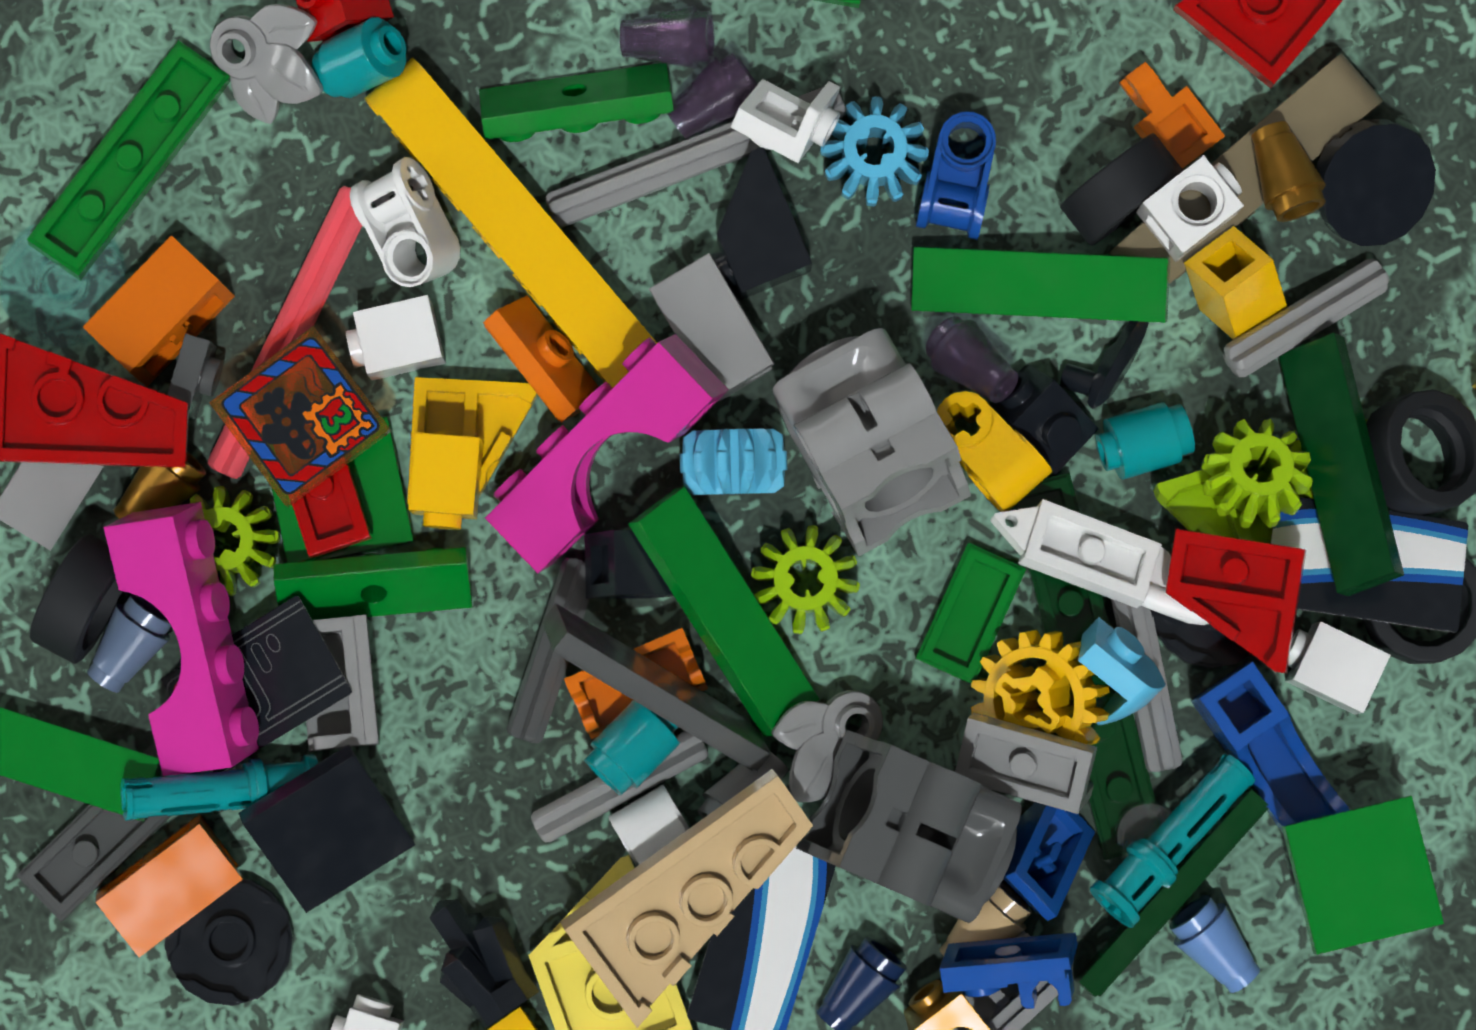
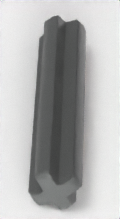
(545, 668)

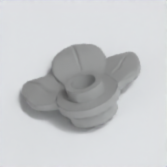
(272, 64)
(816, 735)

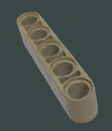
(1314, 114)

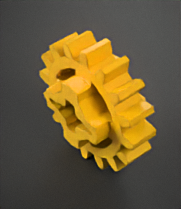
(1063, 681)

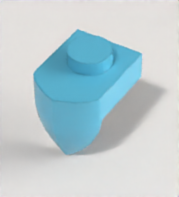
(1122, 664)

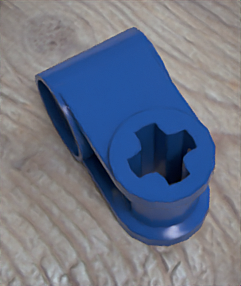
(958, 180)

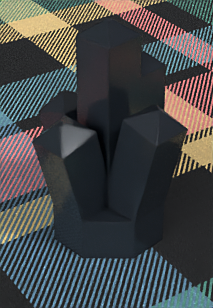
(481, 962)

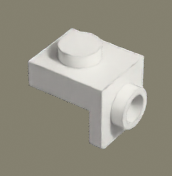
(785, 122)

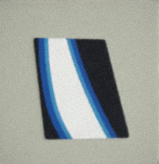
(1432, 564)
(762, 952)

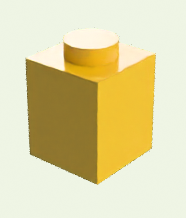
(1235, 283)
(445, 479)

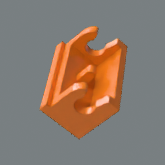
(155, 310)
(601, 703)
(168, 886)

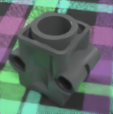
(914, 827)

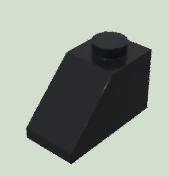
(759, 233)

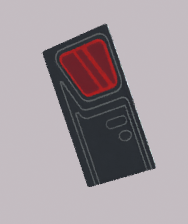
(285, 671)

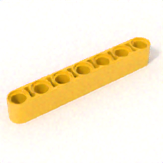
(509, 220)

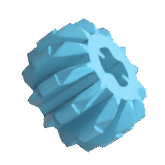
(892, 164)
(733, 461)

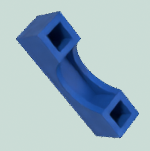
(1262, 737)

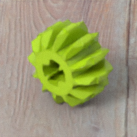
(1267, 453)
(250, 538)
(826, 578)

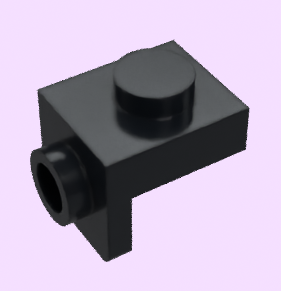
(1046, 417)

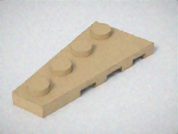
(670, 904)

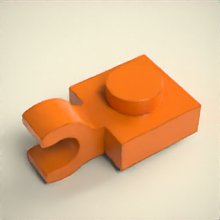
(1176, 120)

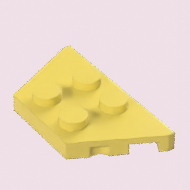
(577, 994)

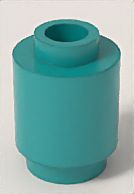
(360, 58)
(1145, 440)
(631, 747)

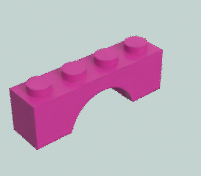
(553, 503)
(171, 564)

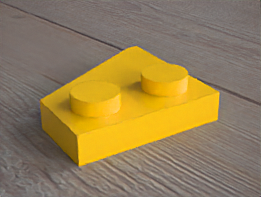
(473, 410)

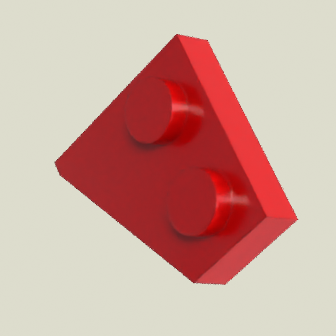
(1240, 589)

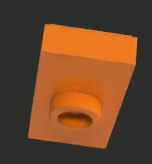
(541, 357)

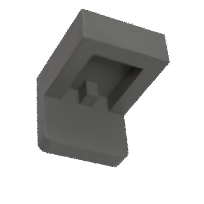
(195, 373)

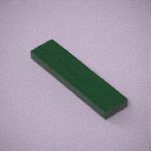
(1341, 465)
(1192, 871)

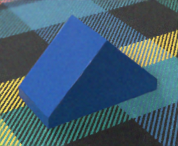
(1047, 856)

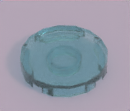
(72, 301)

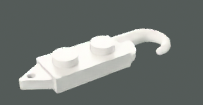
(1093, 556)

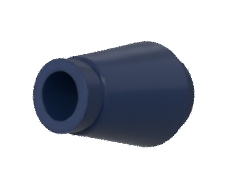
(861, 984)

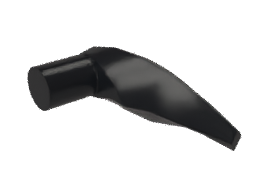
(1112, 369)

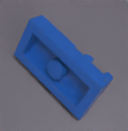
(989, 965)

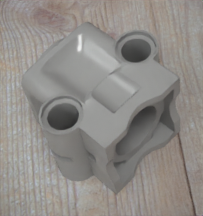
(870, 437)

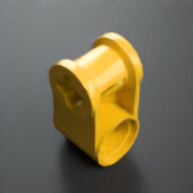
(996, 456)

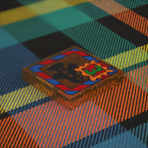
(300, 416)

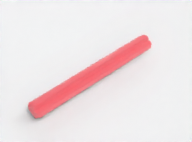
(299, 309)

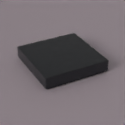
(326, 828)

